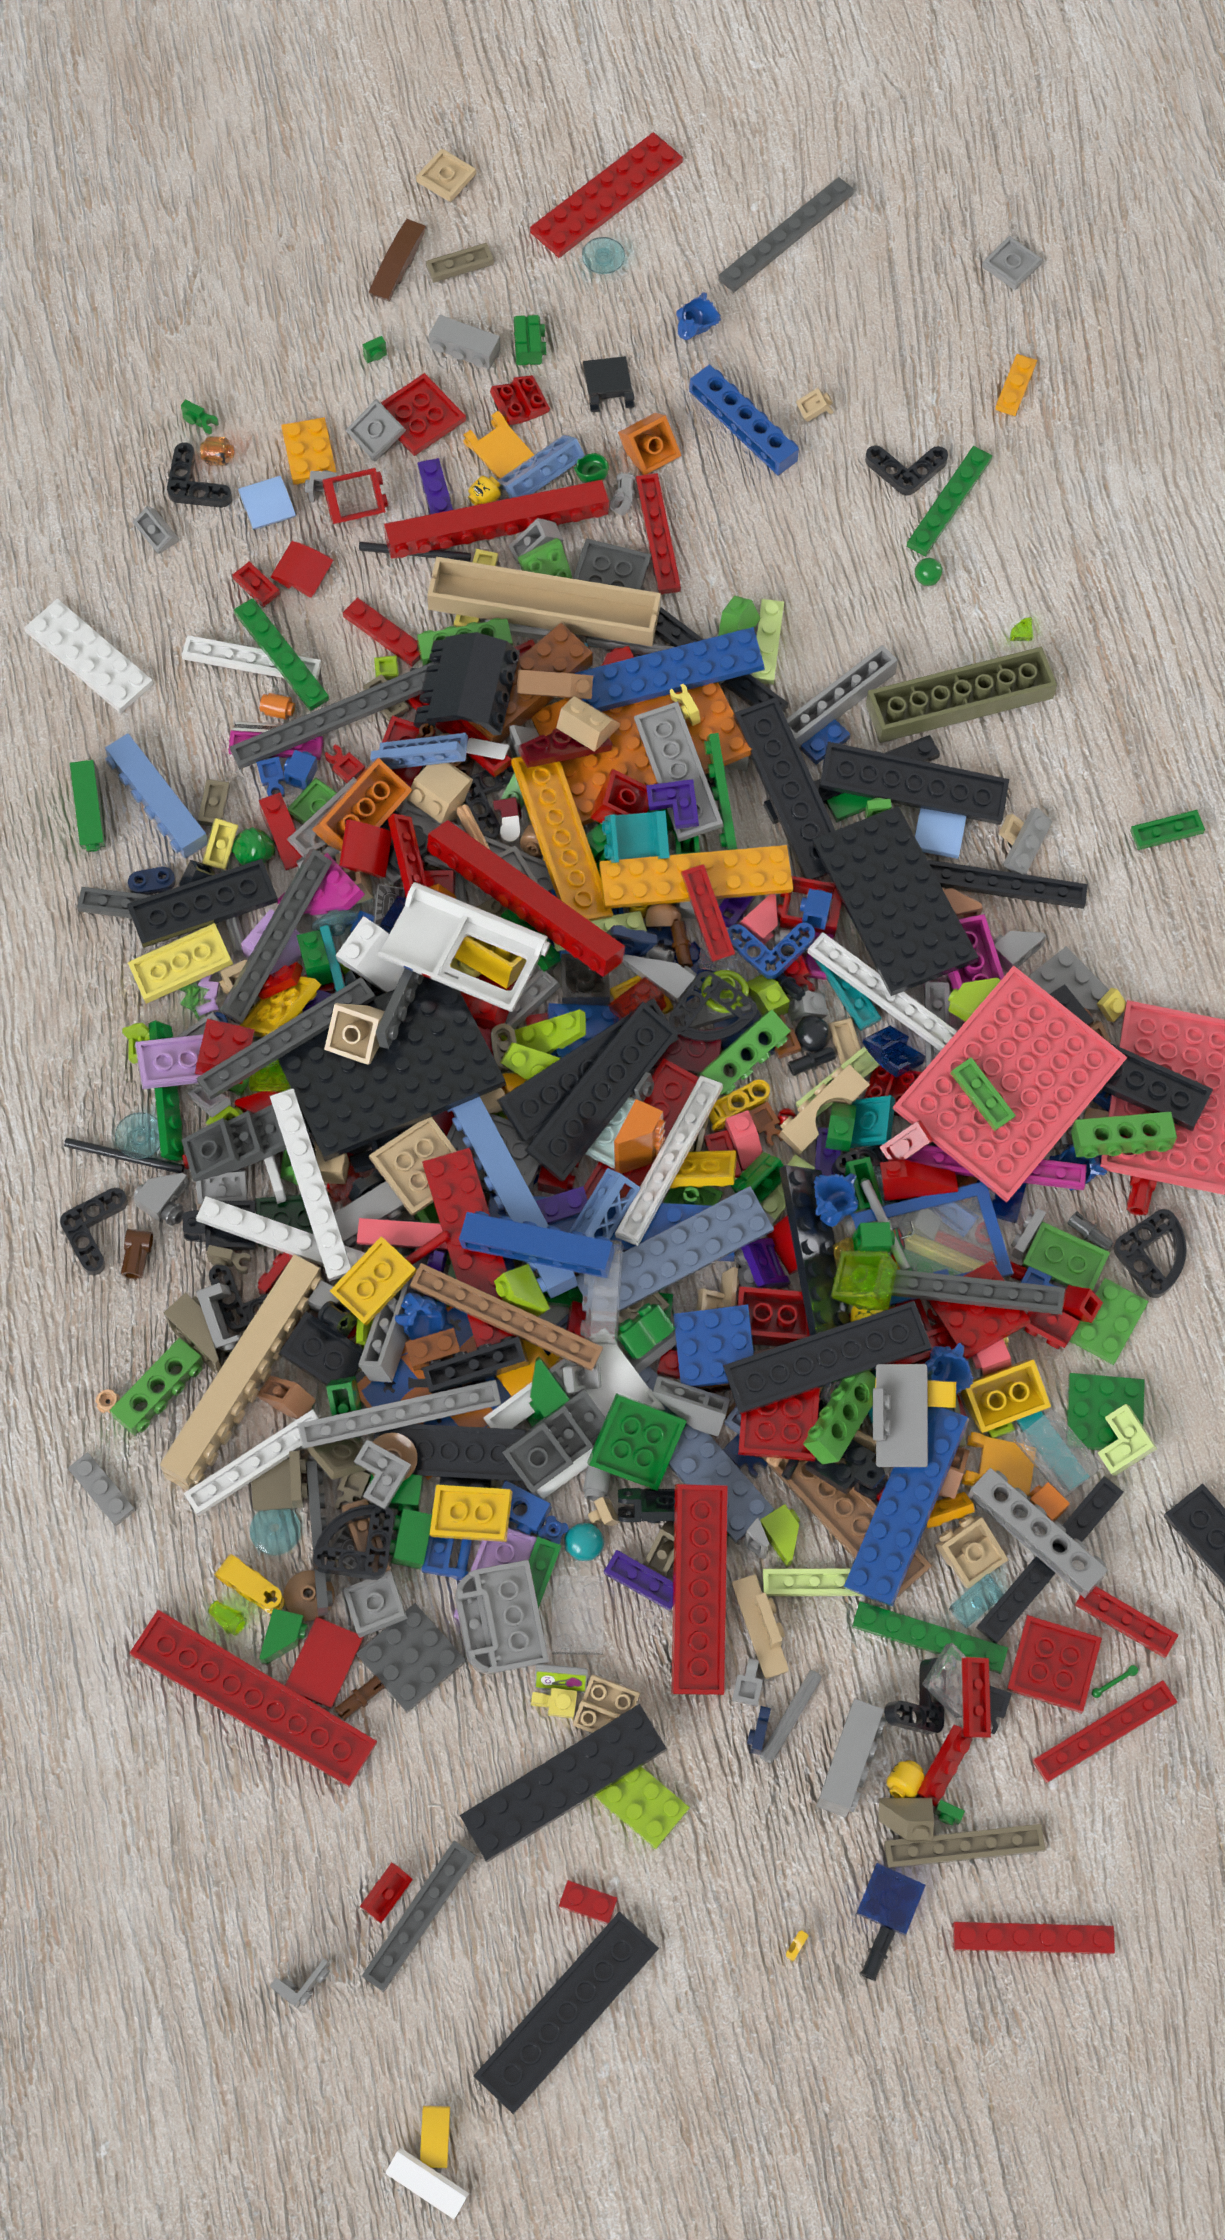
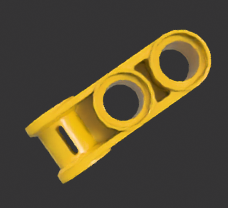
(723, 1107)
(249, 1584)

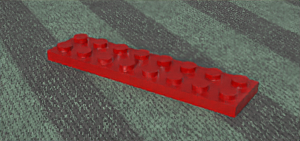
(606, 195)
(669, 1095)
(455, 1192)
(699, 1589)

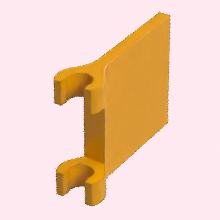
(500, 448)
(520, 1378)
(1001, 1457)

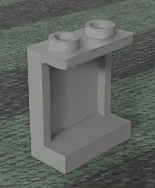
(214, 1318)

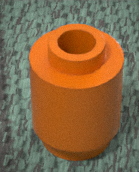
(277, 706)

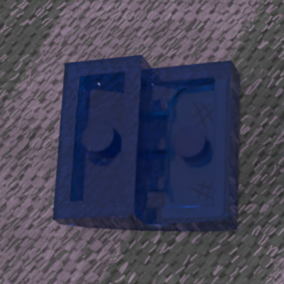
(892, 1052)

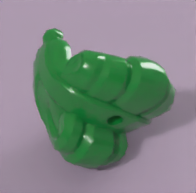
(252, 845)

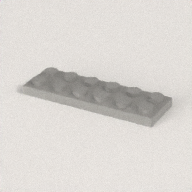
(676, 759)

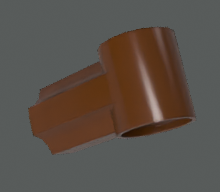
(136, 1246)

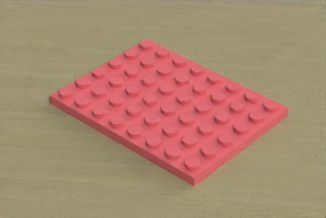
(1195, 1049)
(1038, 1062)

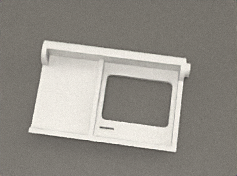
(433, 930)
(616, 1377)

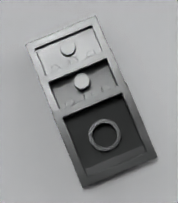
(233, 1143)
(556, 1441)

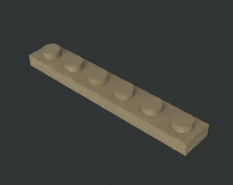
(965, 1846)

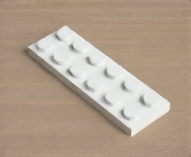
(89, 656)

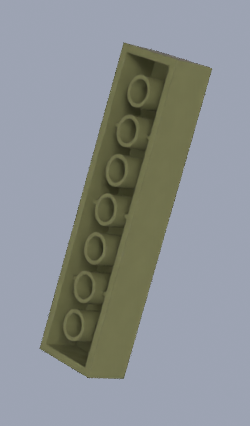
(960, 694)

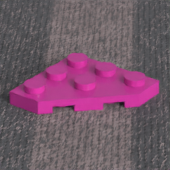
(335, 892)

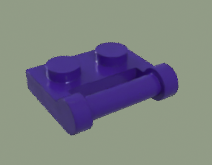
(765, 1264)

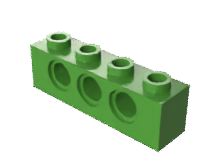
(495, 628)
(768, 1024)
(1133, 1126)
(159, 1373)
(841, 1418)

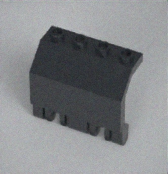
(469, 681)

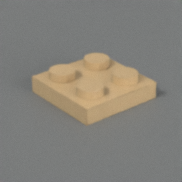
(446, 175)

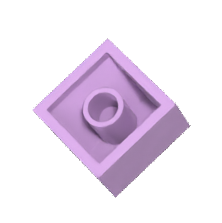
(290, 953)

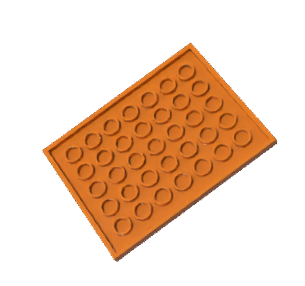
(628, 755)

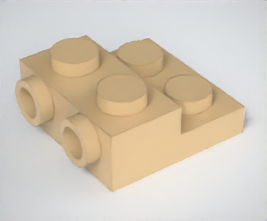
(971, 1550)

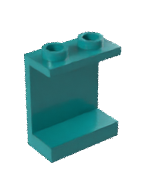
(636, 836)

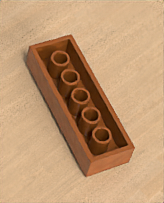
(556, 652)

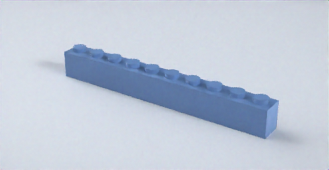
(507, 1182)

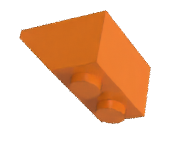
(650, 443)

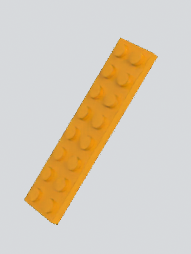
(561, 838)
(730, 873)

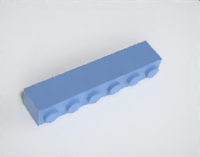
(156, 796)

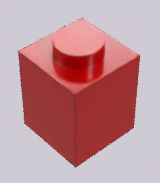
(1081, 1303)

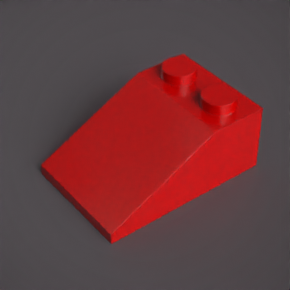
(484, 1013)

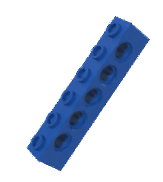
(747, 429)

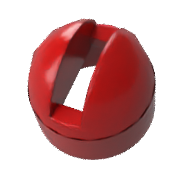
(786, 1111)

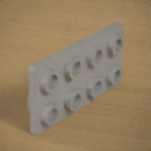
(901, 1415)

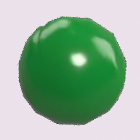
(592, 468)

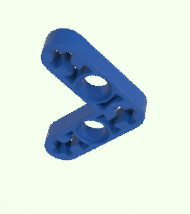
(767, 956)

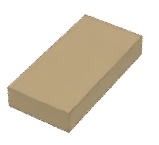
(844, 1039)

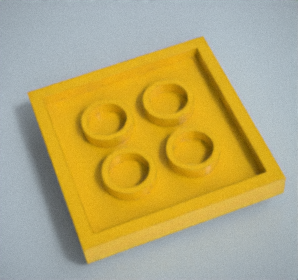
(281, 1007)

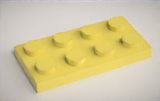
(180, 963)

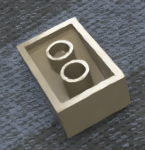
(188, 1323)

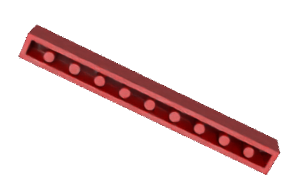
(495, 519)
(525, 898)

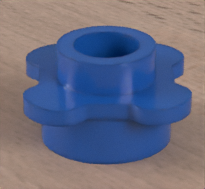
(555, 1537)

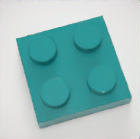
(873, 1121)

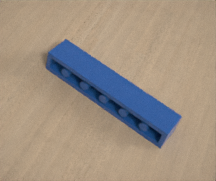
(537, 1244)

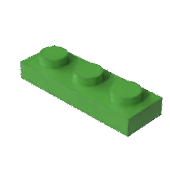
(982, 1094)

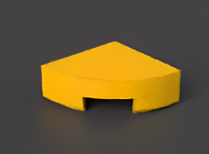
(796, 1945)

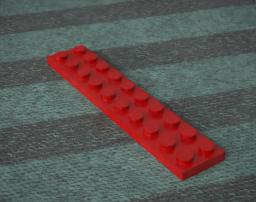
(253, 1698)

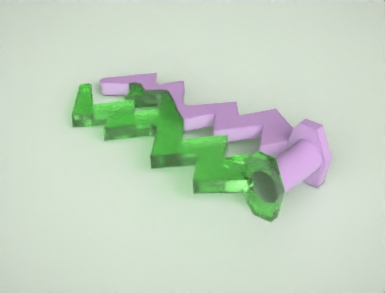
(191, 1002)

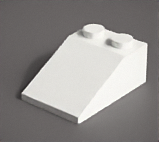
(360, 956)

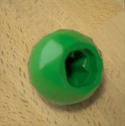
(928, 571)

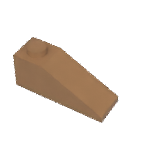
(554, 684)

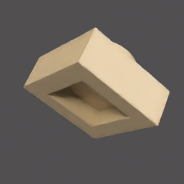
(1011, 828)

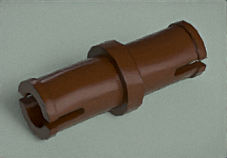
(681, 944)
(359, 1698)

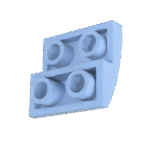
(266, 502)
(940, 832)

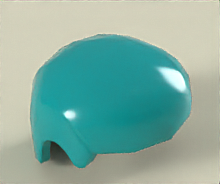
(584, 1542)

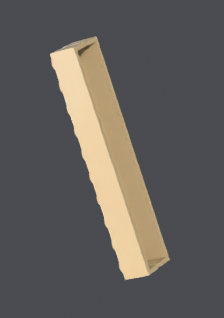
(544, 601)
(241, 1375)

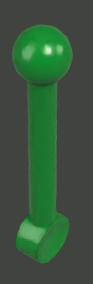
(1131, 1671)

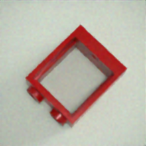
(376, 480)
(802, 886)

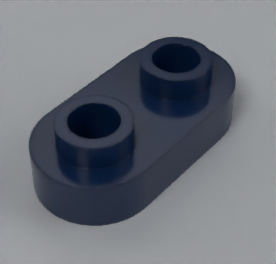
(151, 882)

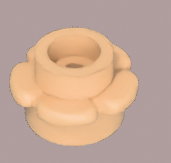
(105, 1395)

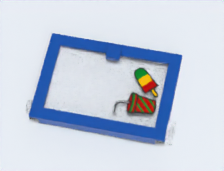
(944, 1232)

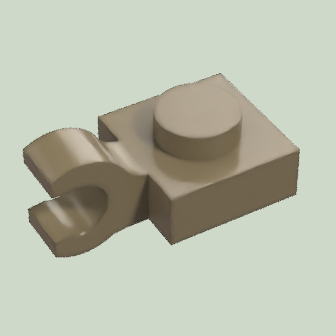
(227, 1257)

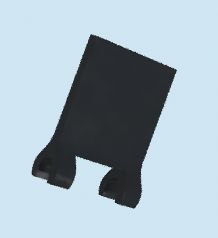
(607, 380)

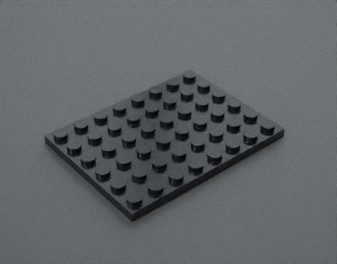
(425, 1071)

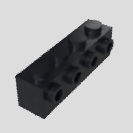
(476, 1365)

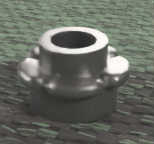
(173, 1213)

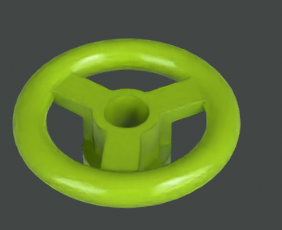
(728, 976)

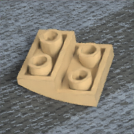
(603, 1703)

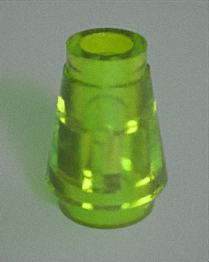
(227, 1617)

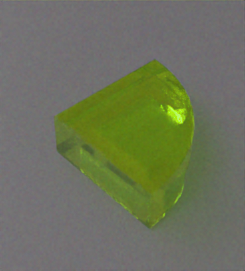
(1022, 631)

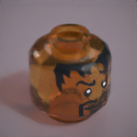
(216, 451)

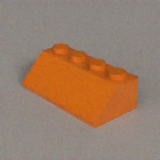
(367, 800)
(639, 1138)

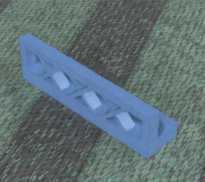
(542, 467)
(422, 751)
(600, 1202)

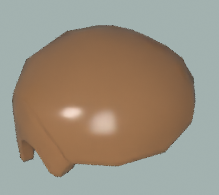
(662, 915)

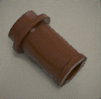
(425, 732)

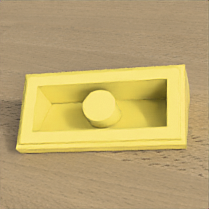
(219, 844)

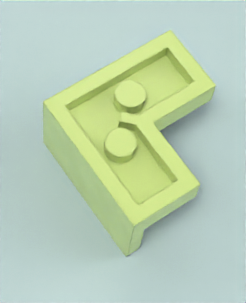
(1132, 1441)

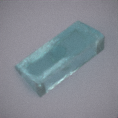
(976, 1601)

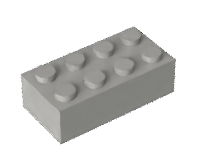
(849, 1760)

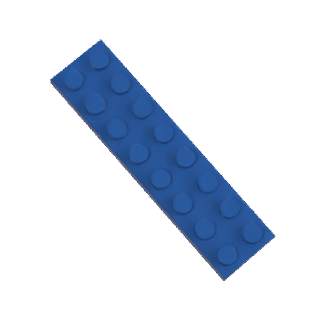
(687, 664)
(905, 1512)

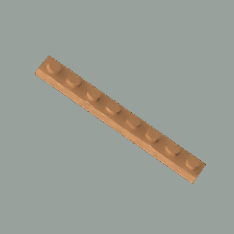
(506, 1317)

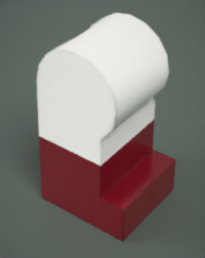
(511, 819)

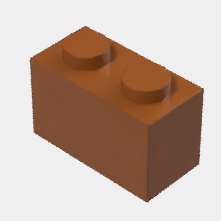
(432, 1347)

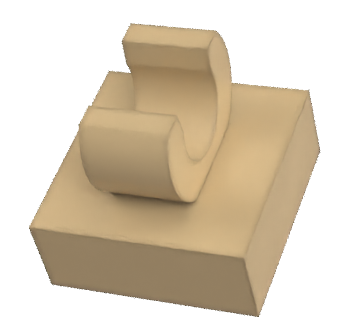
(604, 1513)

